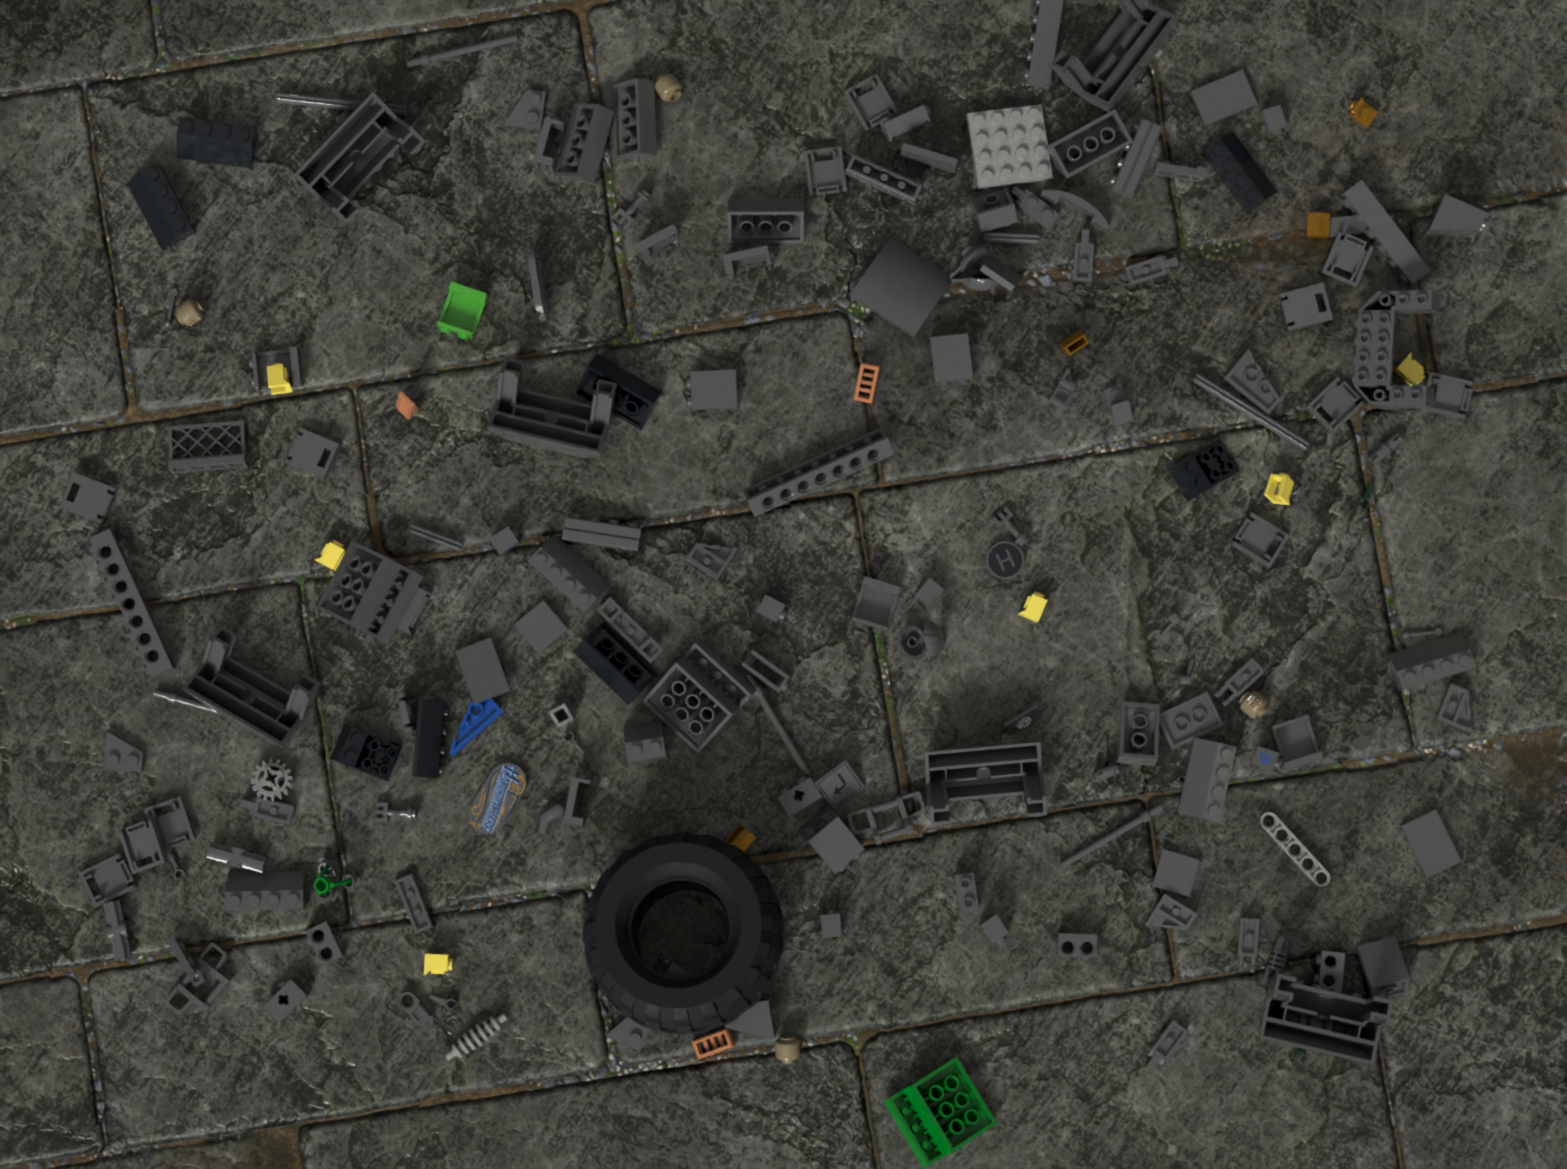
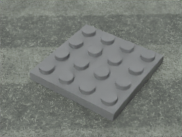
(1009, 146)

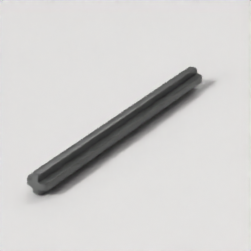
(330, 102)
(1251, 411)

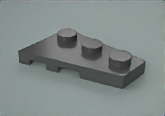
(1252, 383)

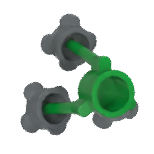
(325, 885)

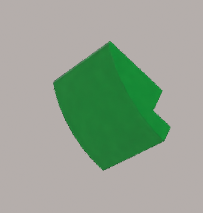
(940, 1112)

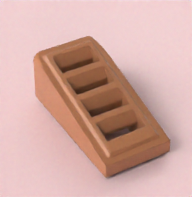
(871, 366)
(406, 405)
(728, 1035)

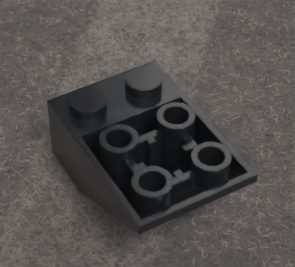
(1203, 470)
(366, 752)

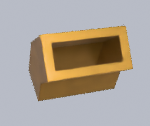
(1318, 225)
(1071, 340)
(740, 838)

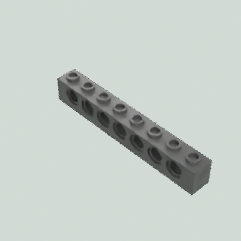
(818, 472)
(164, 662)

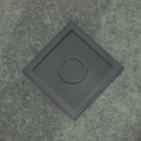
(1001, 273)
(541, 627)
(1175, 872)

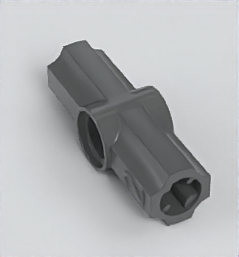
(237, 857)
(117, 930)

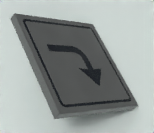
(839, 784)

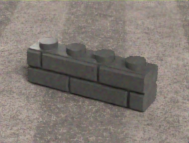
(1136, 158)
(883, 179)
(601, 533)

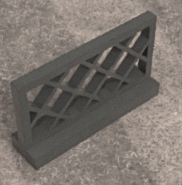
(204, 462)

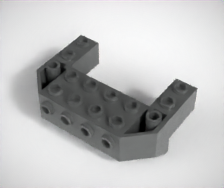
(1376, 348)

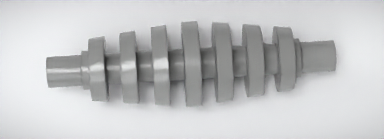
(456, 1050)

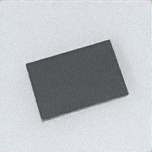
(1223, 98)
(928, 157)
(482, 670)
(1189, 720)
(1431, 843)

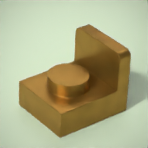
(1362, 112)

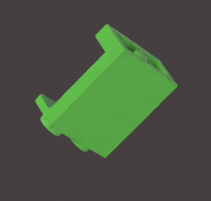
(462, 311)

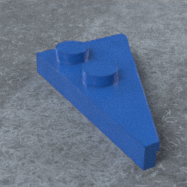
(474, 722)

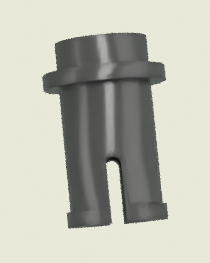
(1106, 772)

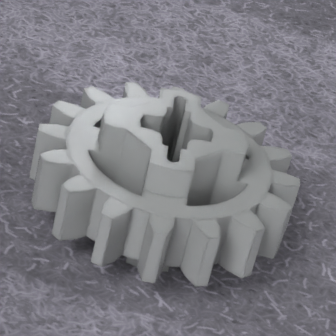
(264, 782)

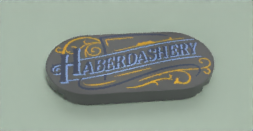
(538, 283)
(497, 798)

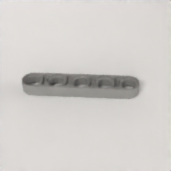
(1303, 854)

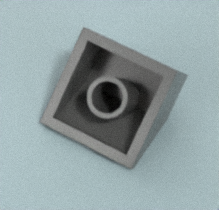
(993, 208)

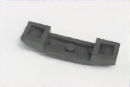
(1097, 221)
(630, 630)

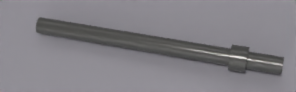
(425, 59)
(174, 698)
(777, 724)
(1144, 816)

